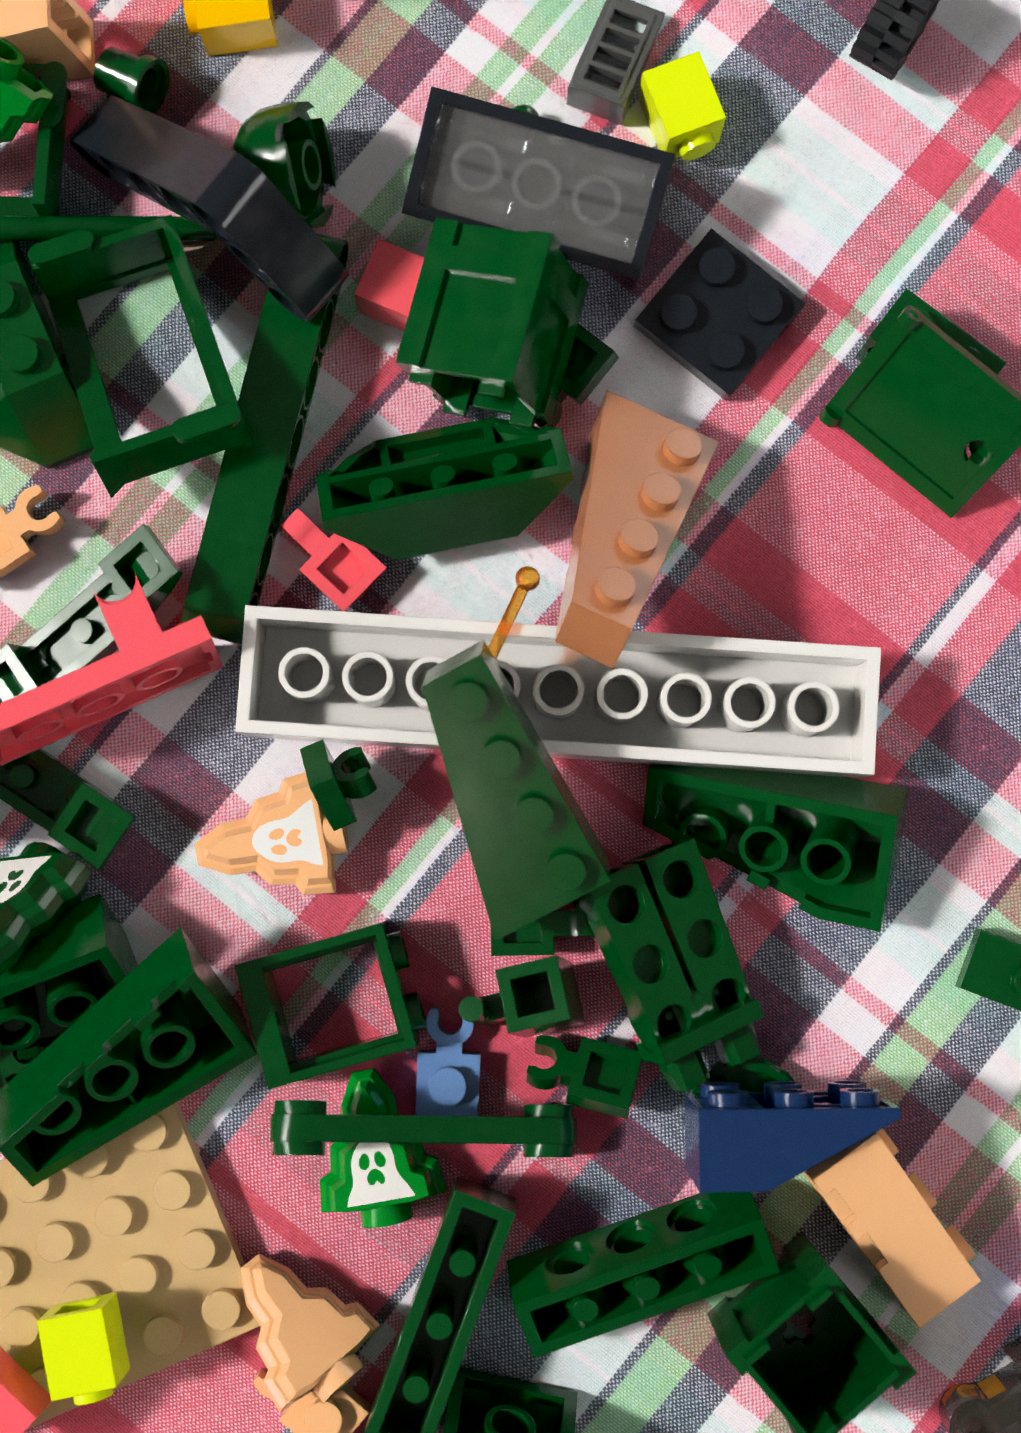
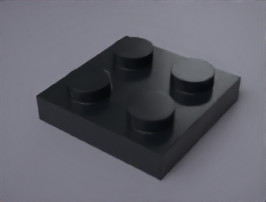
(719, 314)

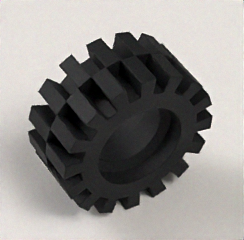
(891, 34)

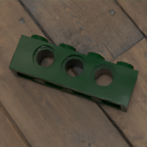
(639, 1268)

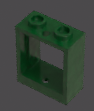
(269, 1019)

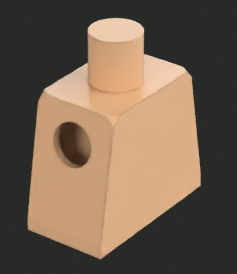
(51, 33)

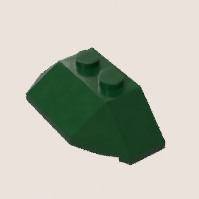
(37, 394)
(444, 487)

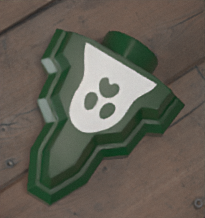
(35, 894)

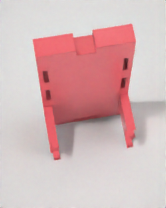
(141, 670)

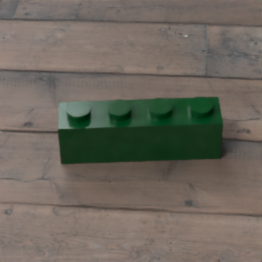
(443, 1310)

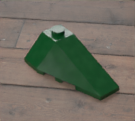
(802, 834)
(62, 976)

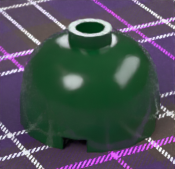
(292, 155)

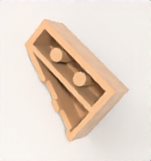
(895, 1226)

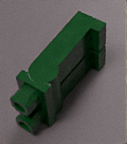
(674, 962)

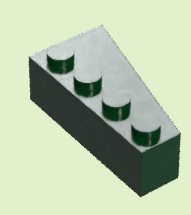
(513, 804)
(123, 1061)

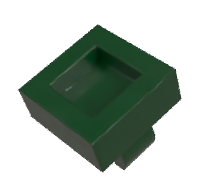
(337, 781)

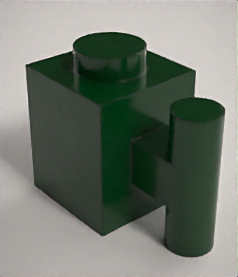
(531, 999)

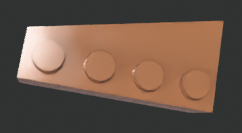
(629, 511)

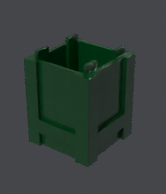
(493, 321)
(833, 1370)

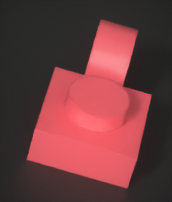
(336, 564)

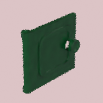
(922, 404)

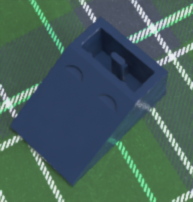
(771, 1136)

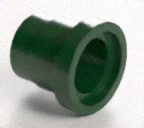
(132, 78)

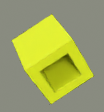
(682, 107)
(84, 1348)

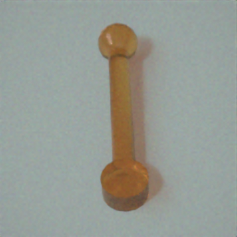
(526, 579)

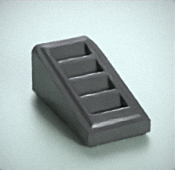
(598, 97)

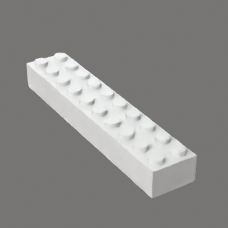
(661, 704)

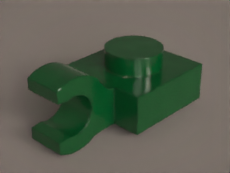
(539, 936)

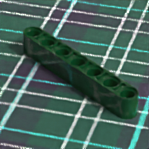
(257, 478)

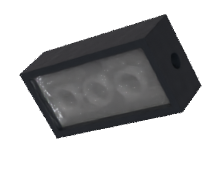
(541, 176)

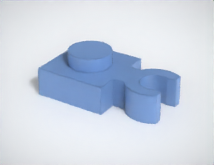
(447, 1076)

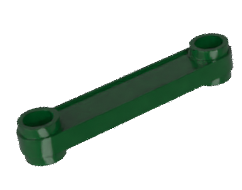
(304, 1127)

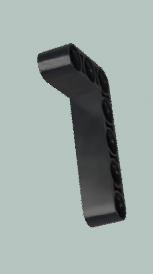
(218, 193)

